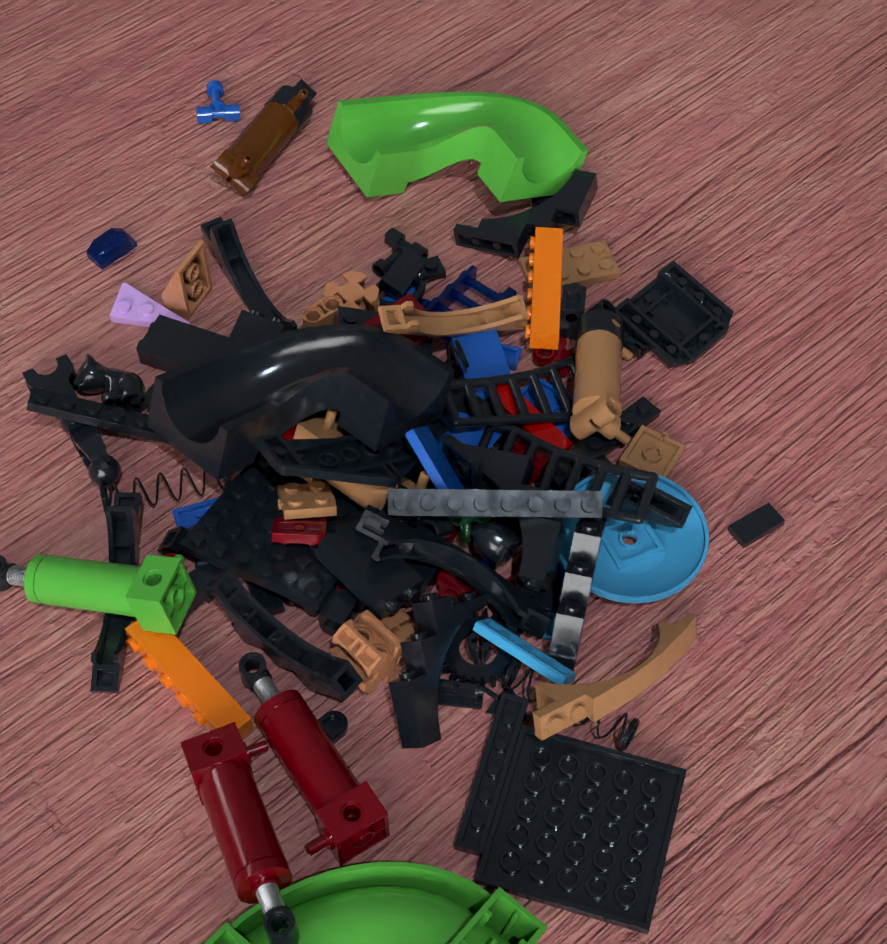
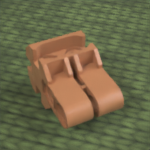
(349, 295)
(374, 646)

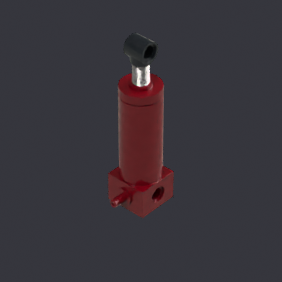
(346, 811)
(242, 825)

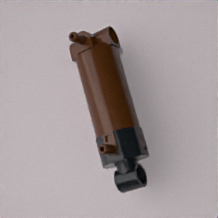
(265, 136)

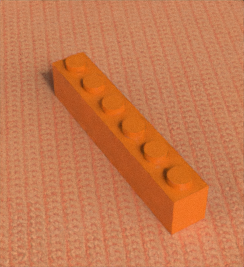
(545, 289)
(188, 679)

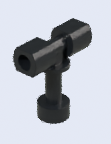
(397, 241)

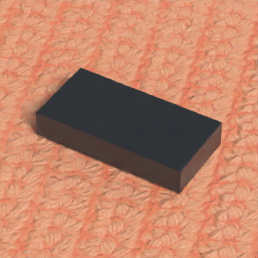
(756, 525)

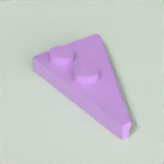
(138, 309)

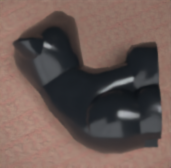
(122, 387)
(495, 541)

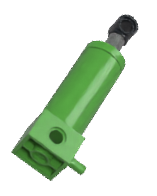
(153, 593)

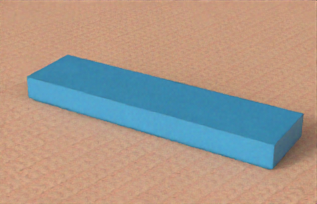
(524, 651)

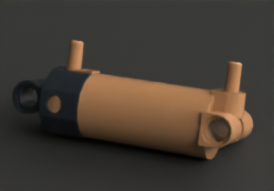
(598, 373)

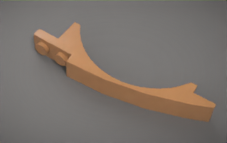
(499, 316)
(567, 704)

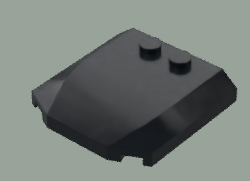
(676, 317)

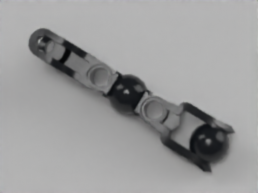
(86, 438)

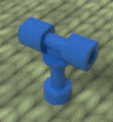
(217, 108)

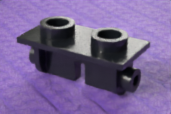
(460, 694)

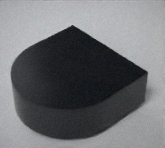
(334, 724)

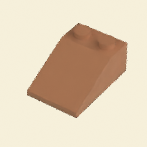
(189, 283)

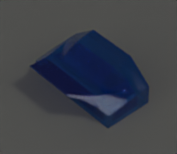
(110, 247)

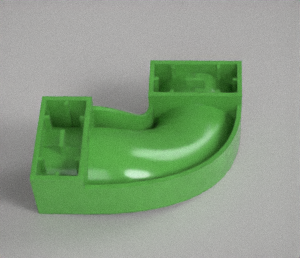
(407, 137)
(392, 907)

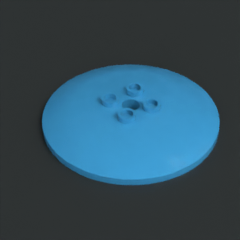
(659, 561)

